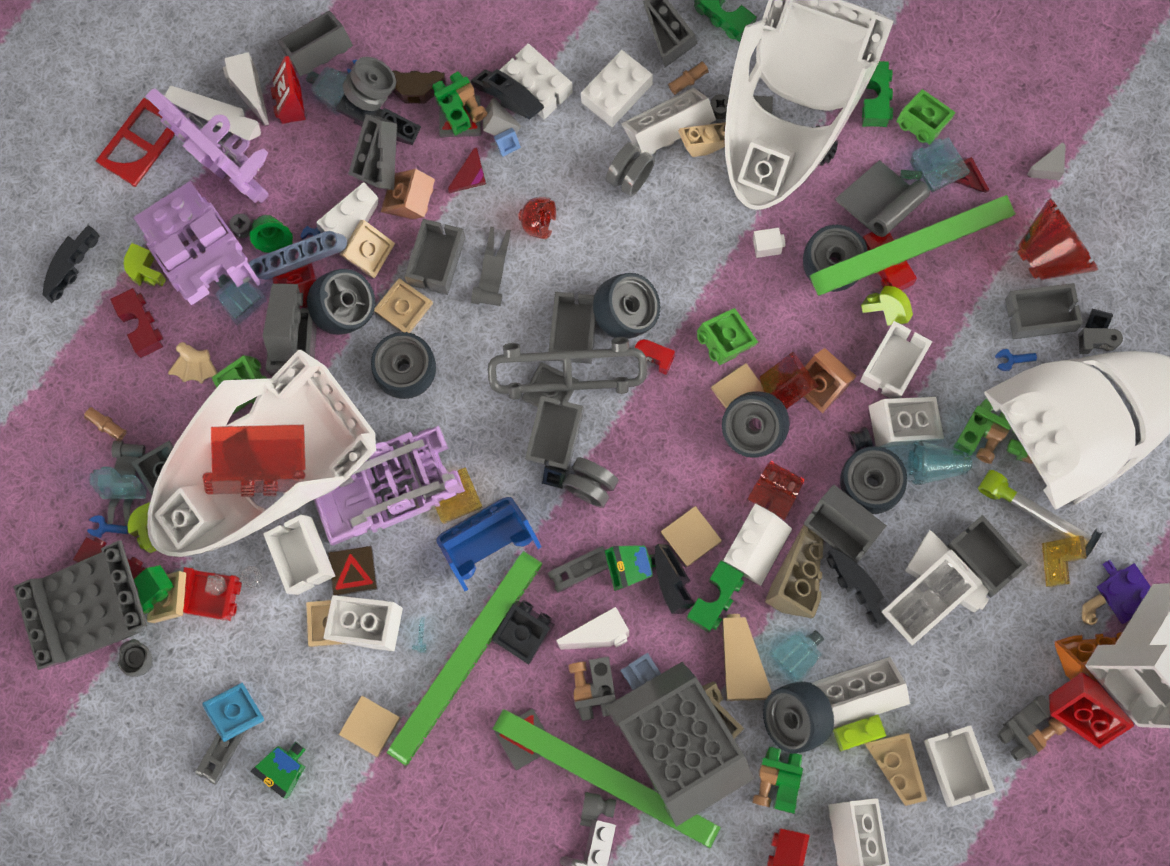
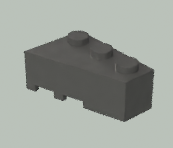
(670, 30)
(282, 321)

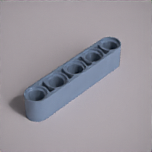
(305, 257)

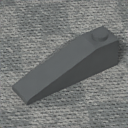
(151, 464)

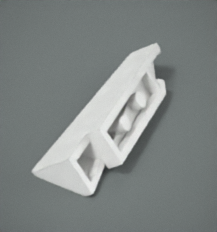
(208, 108)

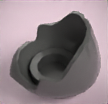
(135, 658)

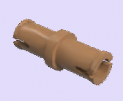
(688, 78)
(105, 424)

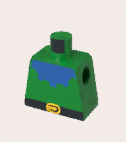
(629, 565)
(281, 769)

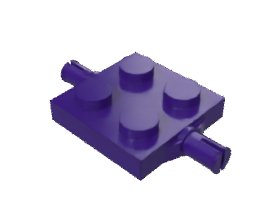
(1123, 590)

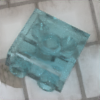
(939, 164)
(111, 485)

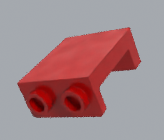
(202, 604)

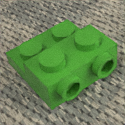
(925, 117)
(726, 336)
(242, 369)

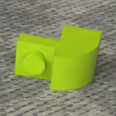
(138, 264)
(892, 302)
(138, 527)

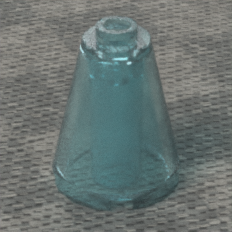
(936, 463)

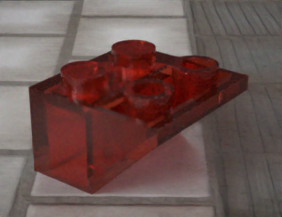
(788, 380)

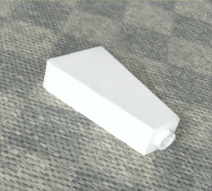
(928, 554)

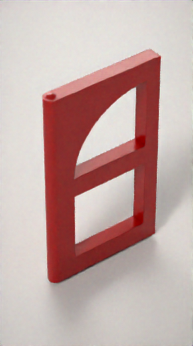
(135, 171)

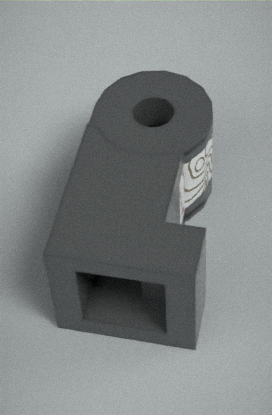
(1099, 338)

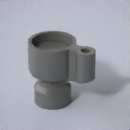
(594, 806)

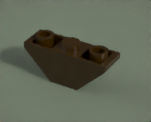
(415, 86)

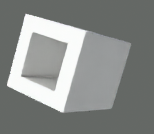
(768, 242)

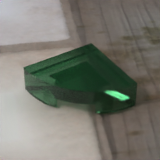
(910, 174)

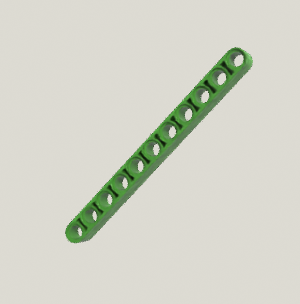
(912, 245)
(463, 659)
(601, 775)

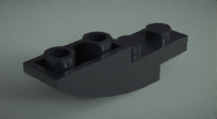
(509, 92)
(406, 129)
(62, 269)
(854, 577)

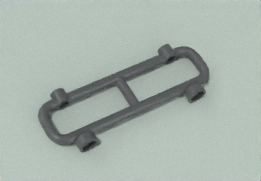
(512, 353)

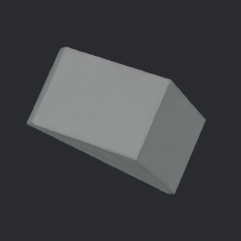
(498, 119)
(1051, 165)

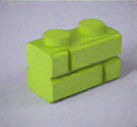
(859, 733)

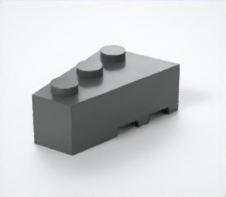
(375, 153)

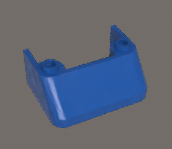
(484, 535)

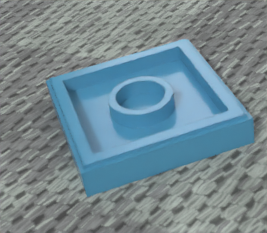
(233, 712)

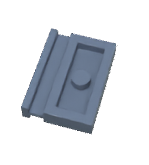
(640, 671)

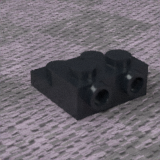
(523, 631)

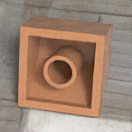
(409, 195)
(830, 376)

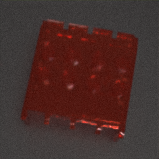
(255, 459)

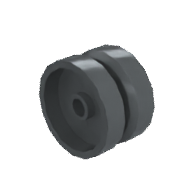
(369, 83)
(630, 169)
(590, 482)

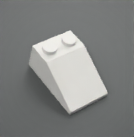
(244, 78)
(905, 421)
(363, 622)
(600, 632)

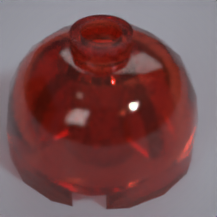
(538, 213)

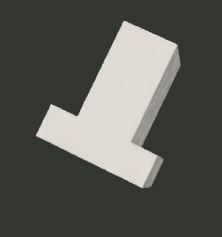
(1139, 663)

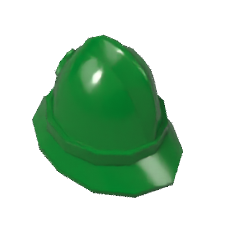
(270, 234)

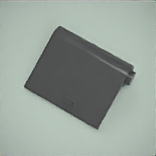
(882, 198)

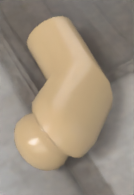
(1089, 609)

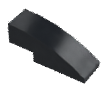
(672, 580)

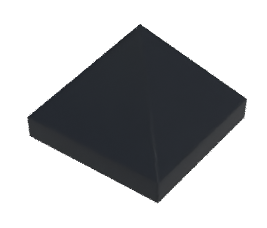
(1098, 319)
(553, 476)

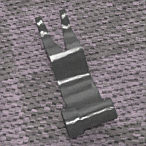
(491, 274)
(125, 455)

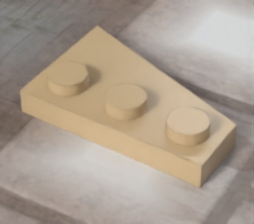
(900, 767)

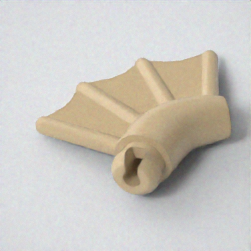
(192, 364)

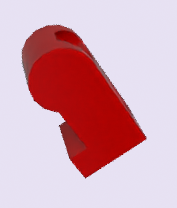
(657, 354)

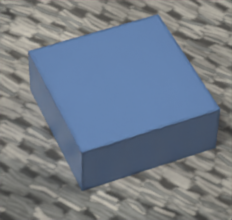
(507, 142)

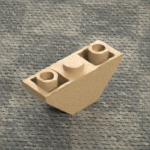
(703, 139)

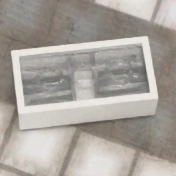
(932, 597)

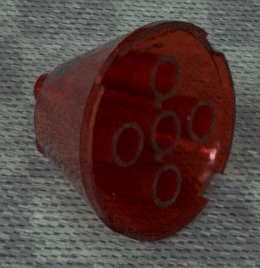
(1054, 246)

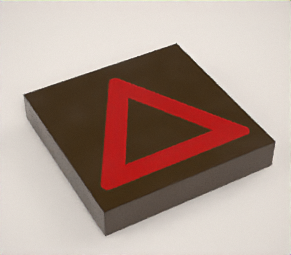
(353, 571)

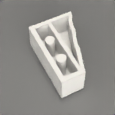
(348, 213)

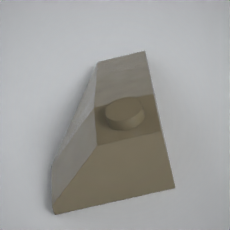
(798, 579)

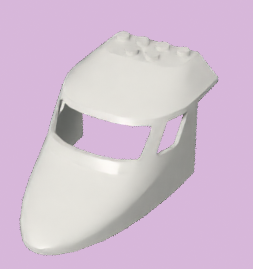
(811, 56)
(302, 392)
(1078, 423)

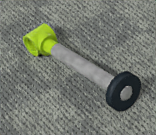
(996, 486)

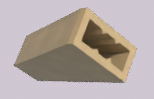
(742, 665)

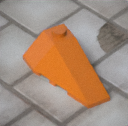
(1076, 652)

